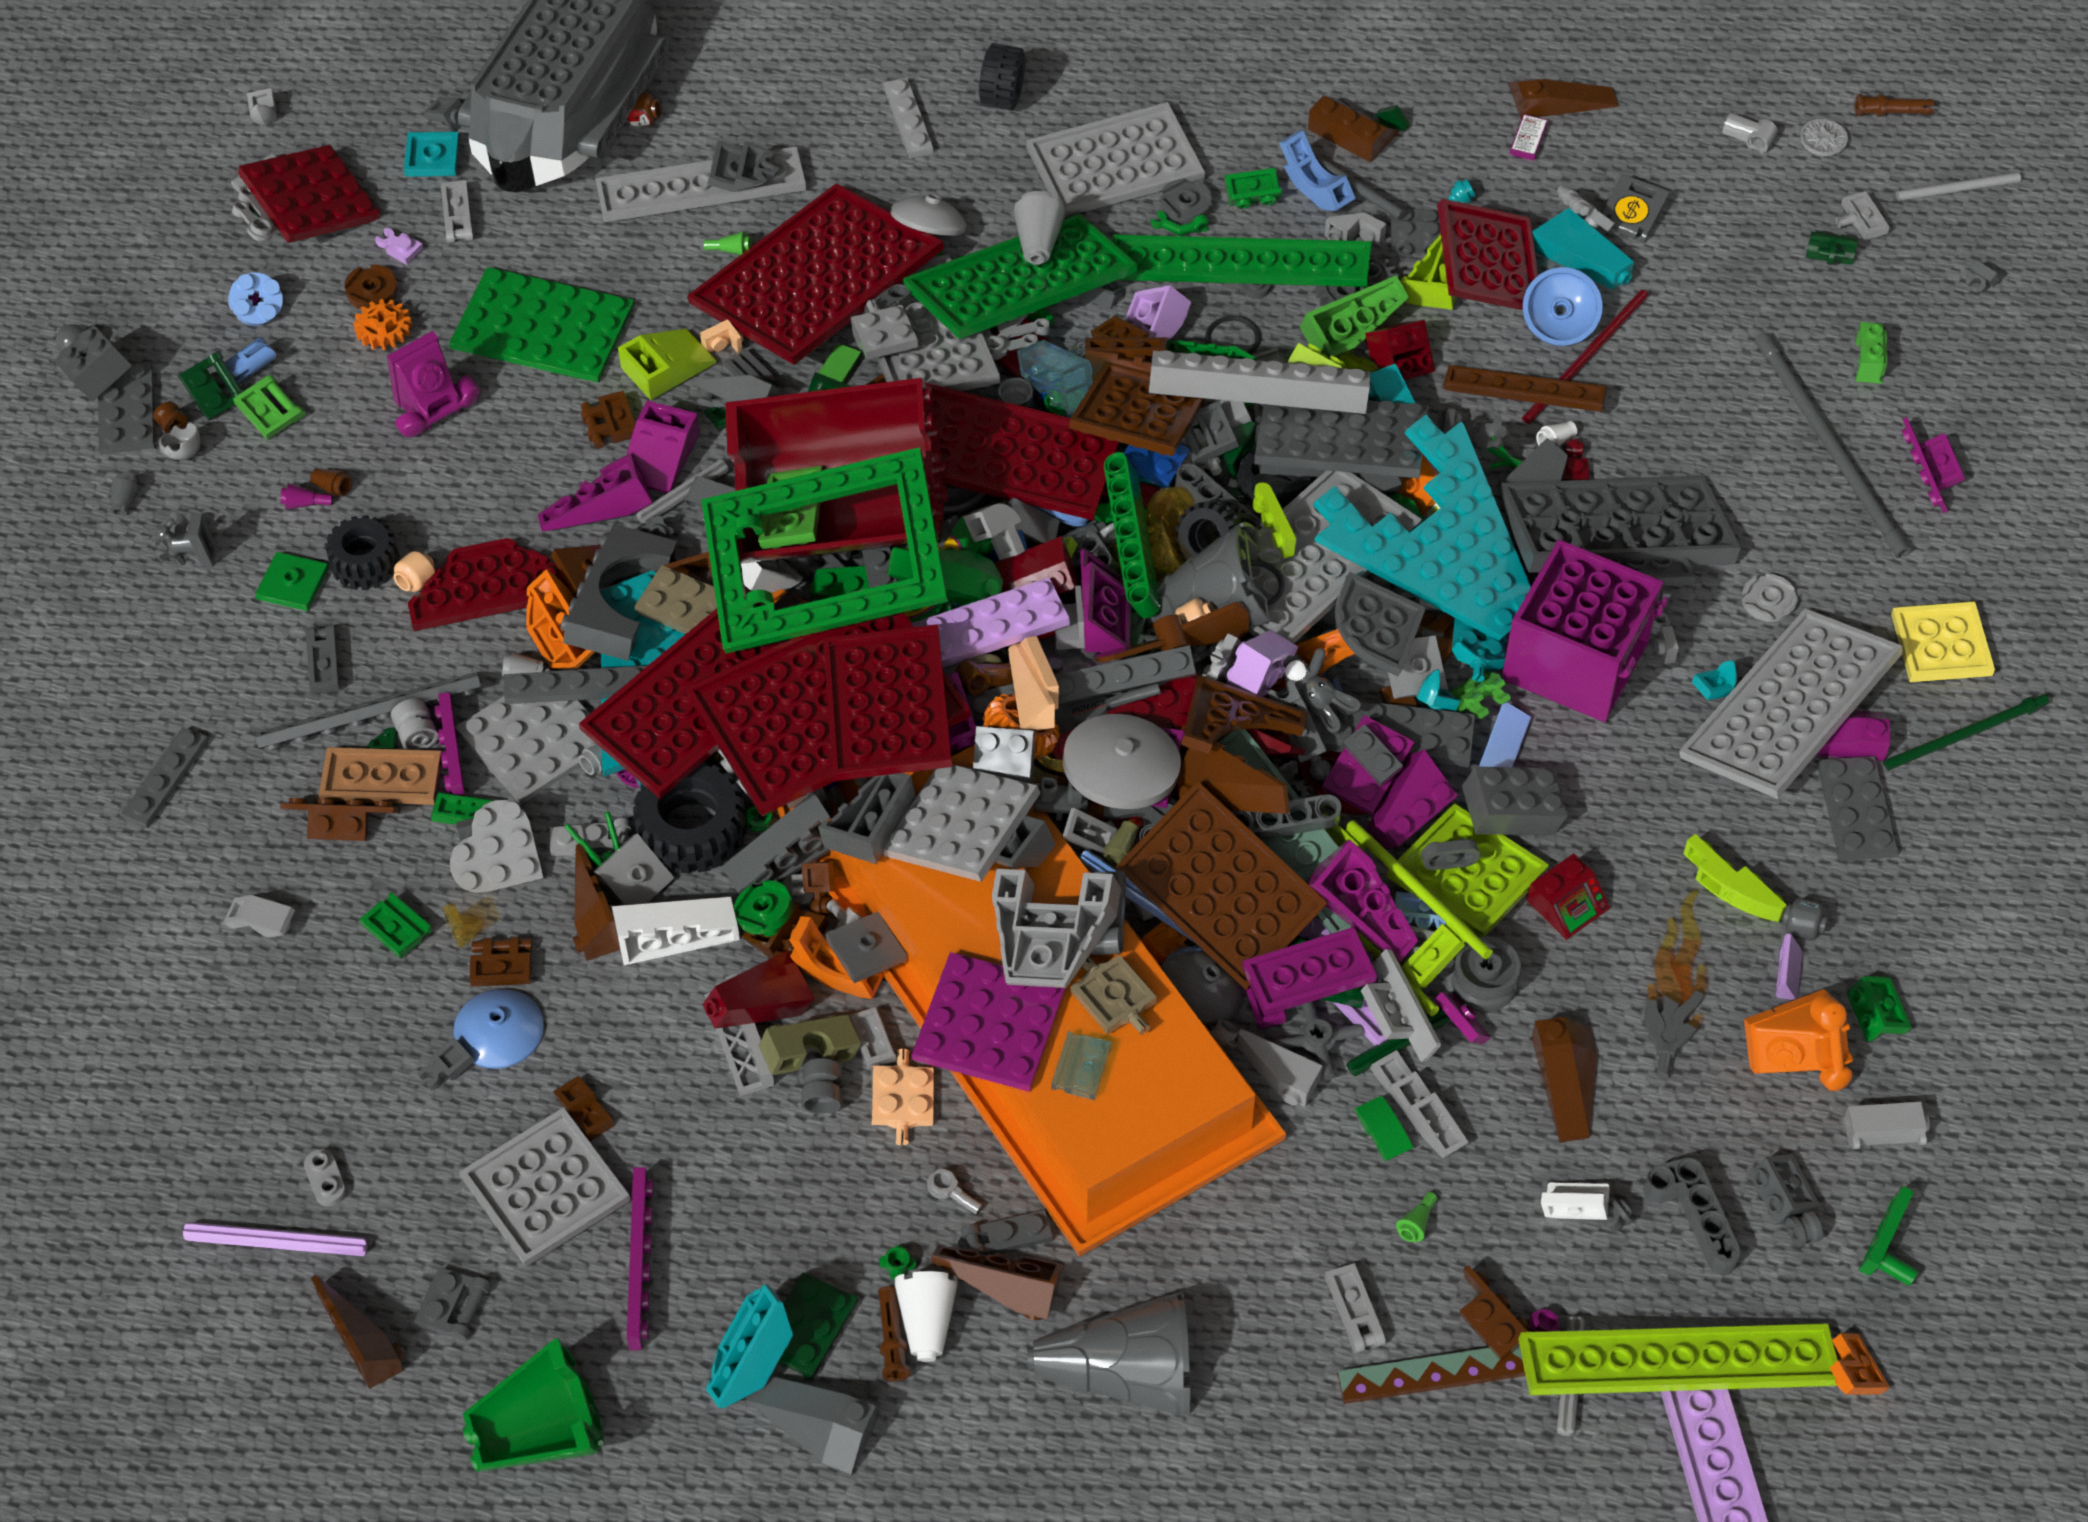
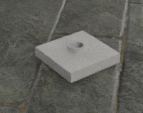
(1420, 662)
(633, 873)

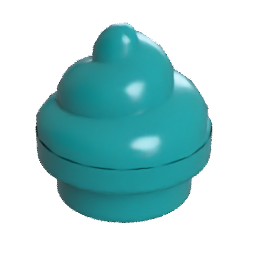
(1462, 192)

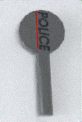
(1100, 705)

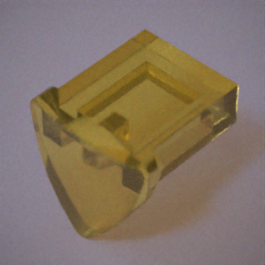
(462, 927)

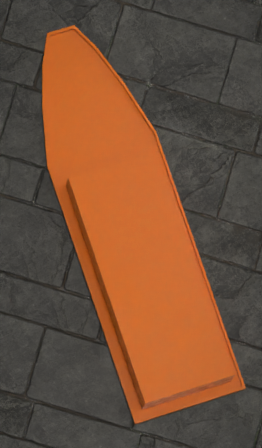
(1168, 1099)

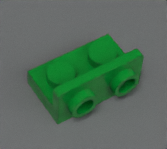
(1878, 1007)

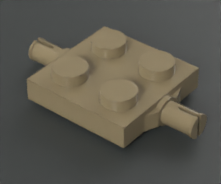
(1114, 995)

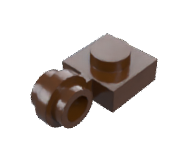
(818, 878)

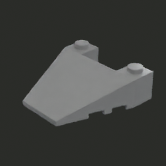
(1050, 941)

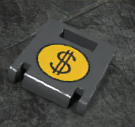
(1635, 211)

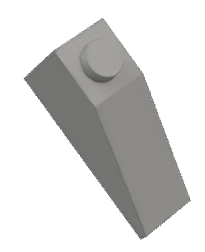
(1285, 1071)

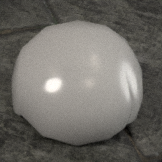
(186, 439)

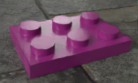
(1352, 783)

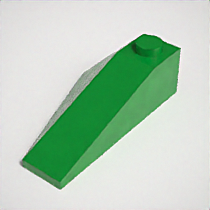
(966, 574)

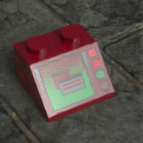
(1568, 896)

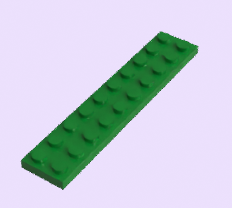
(1247, 260)

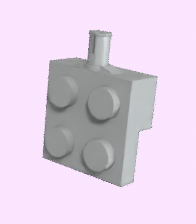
(883, 331)

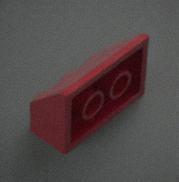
(1038, 563)

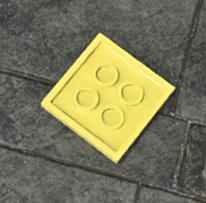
(1942, 641)

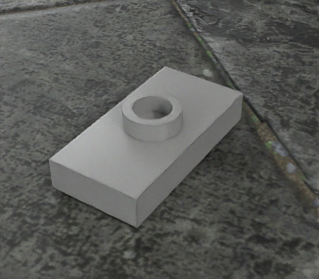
(873, 1037)

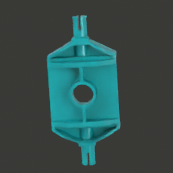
(1480, 655)

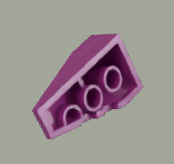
(1860, 736)
(1362, 900)

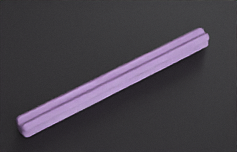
(275, 1239)

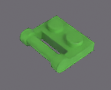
(262, 411)

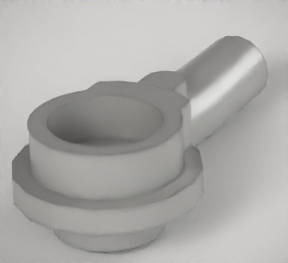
(943, 1185)

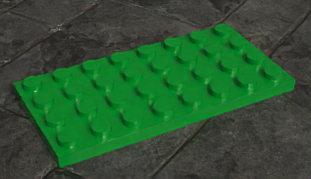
(1001, 285)

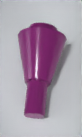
(298, 497)

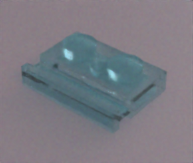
(1081, 1065)

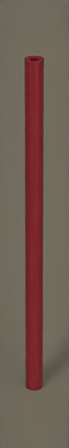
(1592, 349)

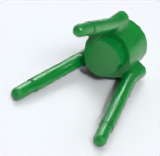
(597, 860)

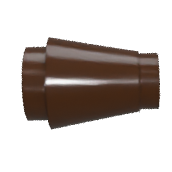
(332, 481)

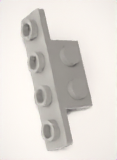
(1398, 1008)

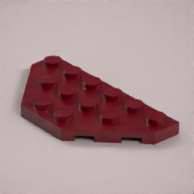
(479, 583)

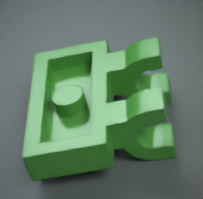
(1472, 692)

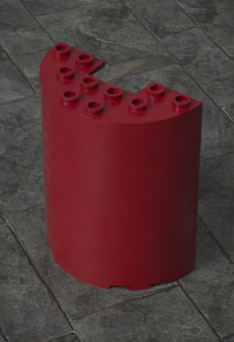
(835, 431)

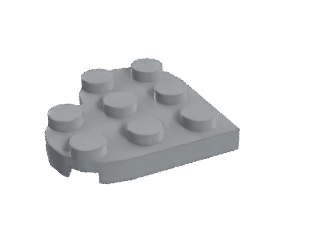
(498, 852)

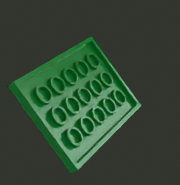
(542, 324)

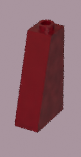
(760, 994)

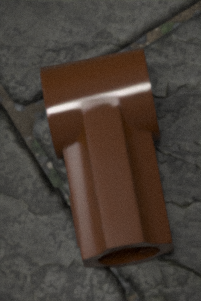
(981, 677)

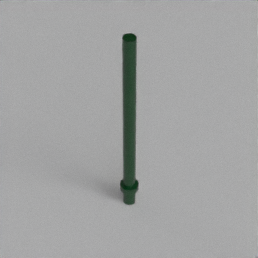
(2026, 706)

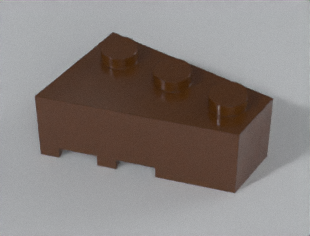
(1128, 352)

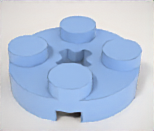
(246, 286)

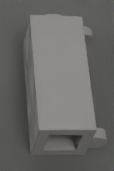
(1886, 1124)

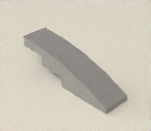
(1419, 1105)

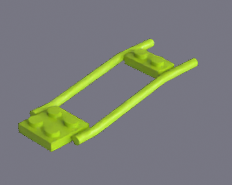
(1441, 945)

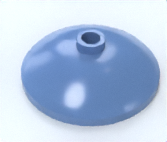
(1567, 289)
(500, 1041)

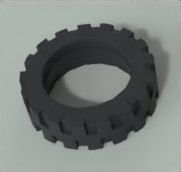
(1284, 493)

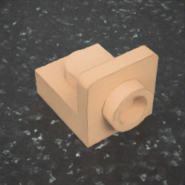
(720, 336)

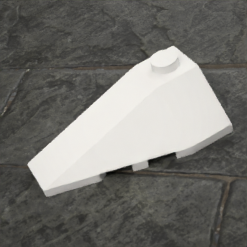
(770, 575)

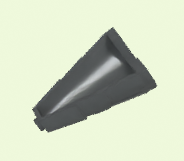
(1217, 576)
(1123, 1355)

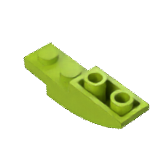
(1740, 888)

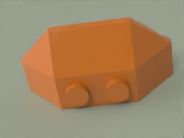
(545, 611)

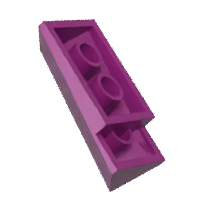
(1104, 606)

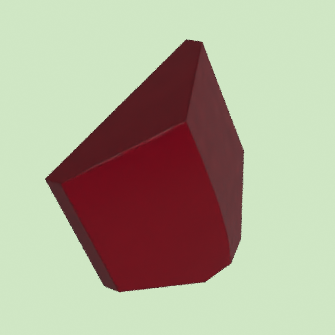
(1274, 746)

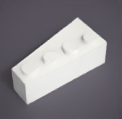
(673, 927)

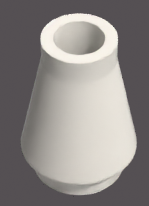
(1557, 433)

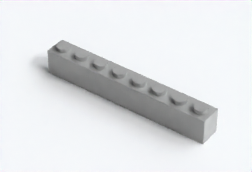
(1259, 381)

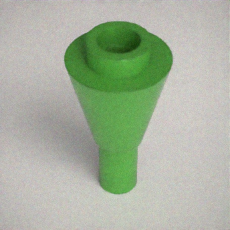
(733, 244)
(1414, 1223)

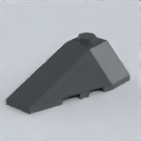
(818, 1419)

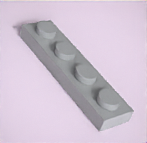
(908, 117)

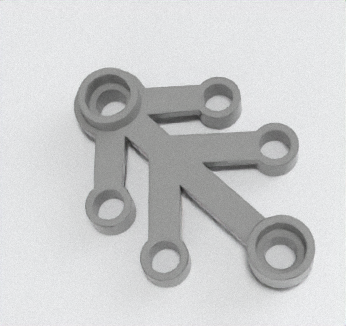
(258, 227)
(1000, 345)

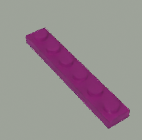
(639, 1270)

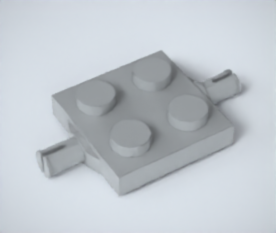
(1223, 659)

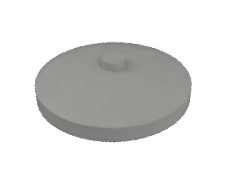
(1121, 761)

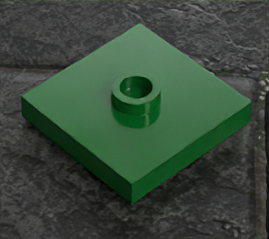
(292, 581)

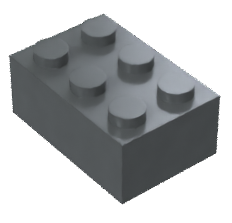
(1514, 801)

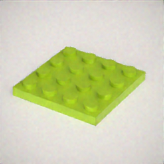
(1479, 892)

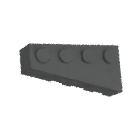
(781, 847)

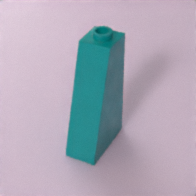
(1579, 246)

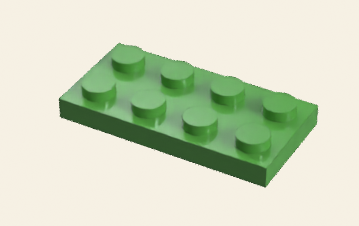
(791, 525)

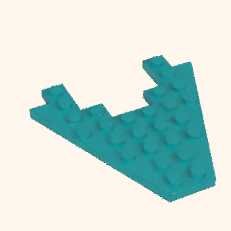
(1453, 558)

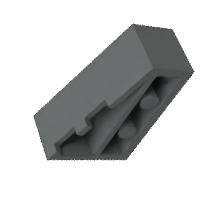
(870, 818)

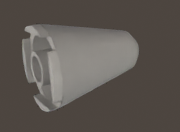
(1038, 224)

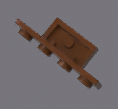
(338, 822)
(1491, 1318)

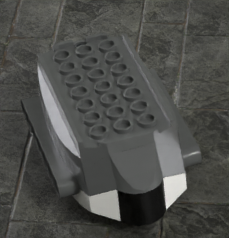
(560, 87)

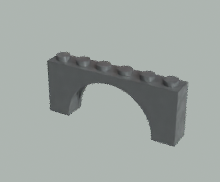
(590, 619)

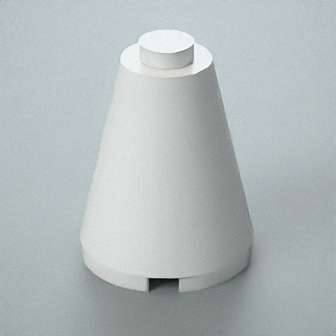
(926, 1311)

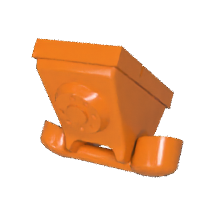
(1802, 1037)

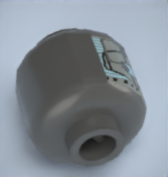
(1804, 919)

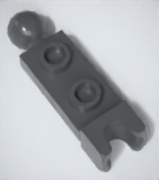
(1310, 738)

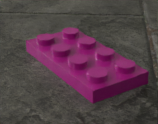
(1309, 971)

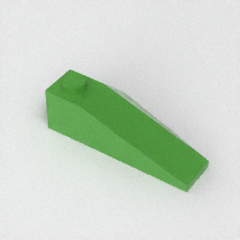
(1343, 323)

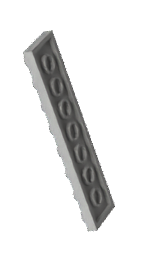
(687, 188)

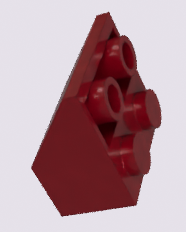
(1402, 344)

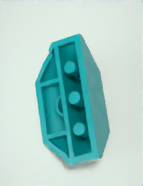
(749, 1348)

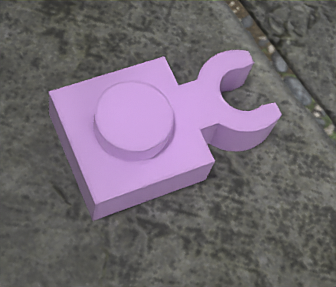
(401, 247)

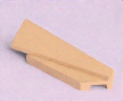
(1033, 685)

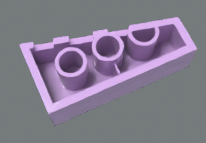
(1260, 663)

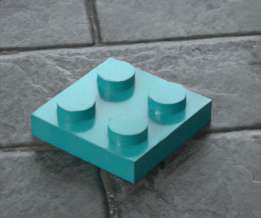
(431, 154)

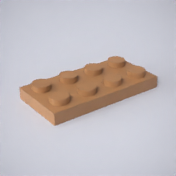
(381, 775)

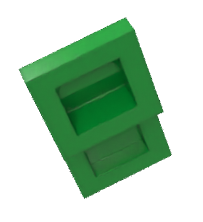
(1383, 1127)

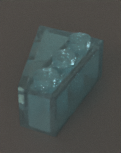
(1057, 373)

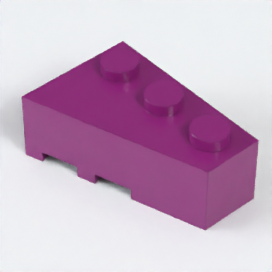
(1411, 802)

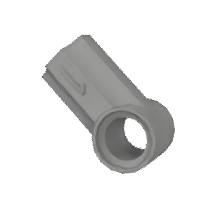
(1756, 134)

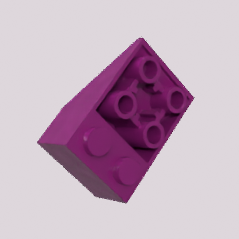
(663, 443)

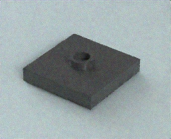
(866, 947)

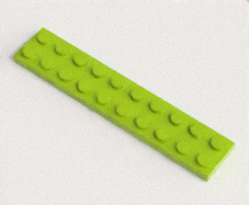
(1678, 1359)

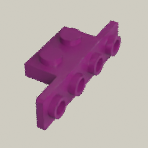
(1938, 463)

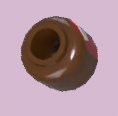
(645, 111)

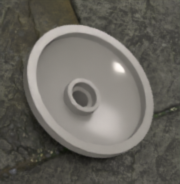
(929, 215)

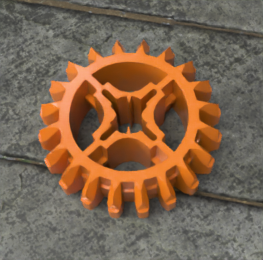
(1004, 714)

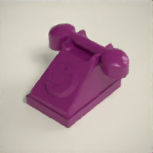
(425, 386)

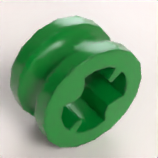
(758, 826)

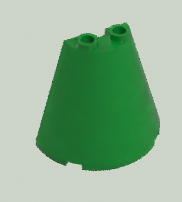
(535, 1415)

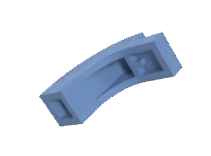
(1308, 176)

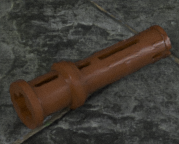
(1881, 105)
(893, 1346)

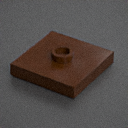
(574, 564)

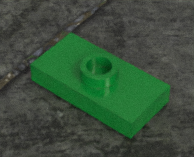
(455, 808)

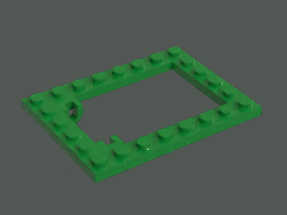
(729, 513)

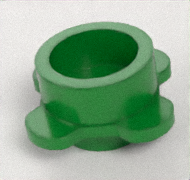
(895, 1254)

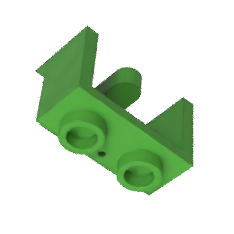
(1873, 352)

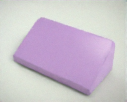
(1789, 969)

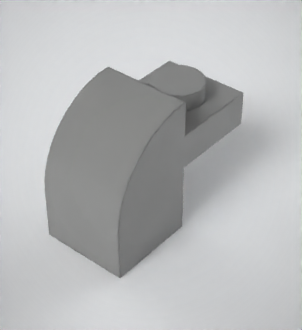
(997, 524)

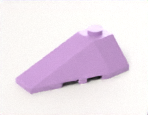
(1158, 311)

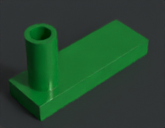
(1876, 1255)

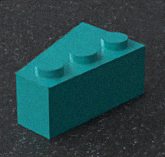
(1389, 385)

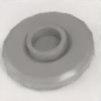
(1823, 137)

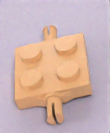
(902, 1096)

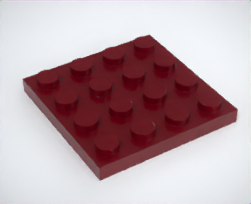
(308, 193)
(1486, 253)

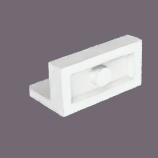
(1576, 1200)

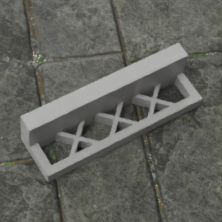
(751, 1042)

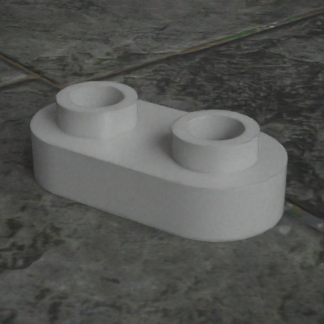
(324, 1176)

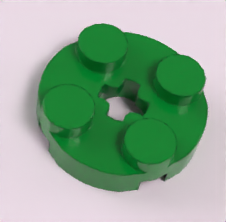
(769, 920)

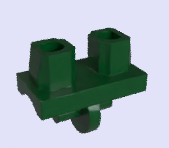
(1831, 247)

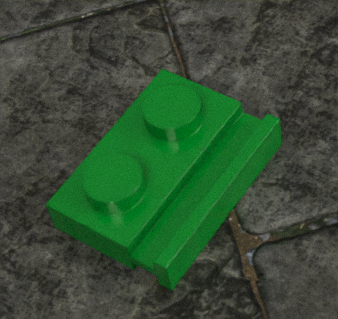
(395, 925)

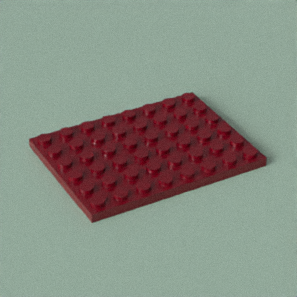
(814, 273)
(775, 717)

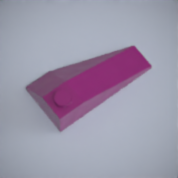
(611, 495)

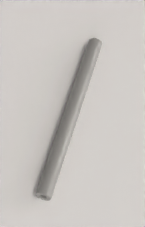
(1958, 186)

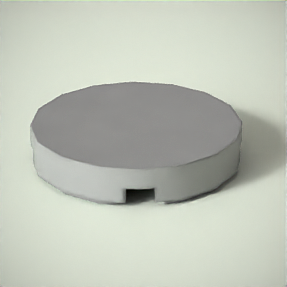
(1761, 599)

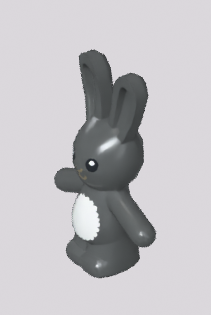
(1317, 690)

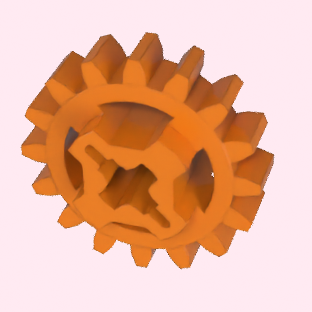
(382, 324)

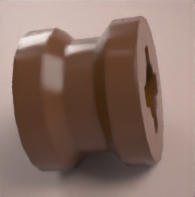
(169, 415)

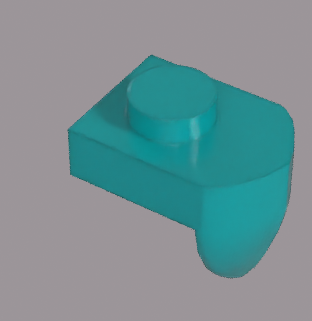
(1717, 682)
(1434, 696)

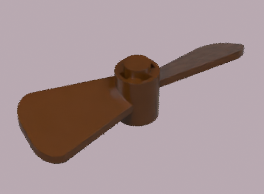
(1205, 630)

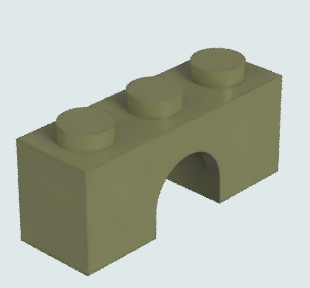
(830, 1037)

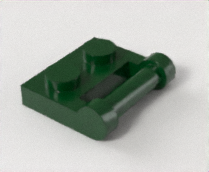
(204, 388)

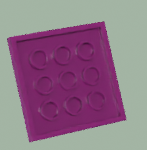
(985, 1025)

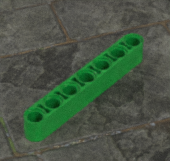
(1132, 535)

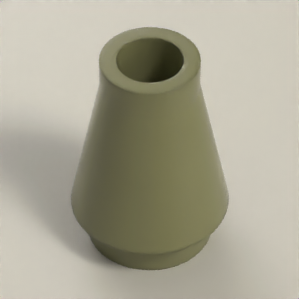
(1121, 843)

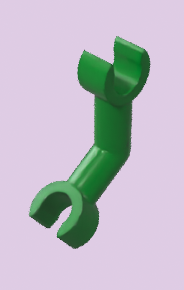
(1198, 224)

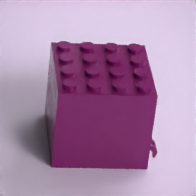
(1582, 630)

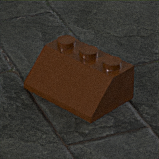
(1349, 128)

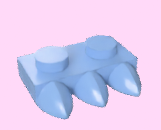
(1417, 911)

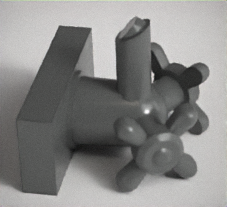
(195, 540)

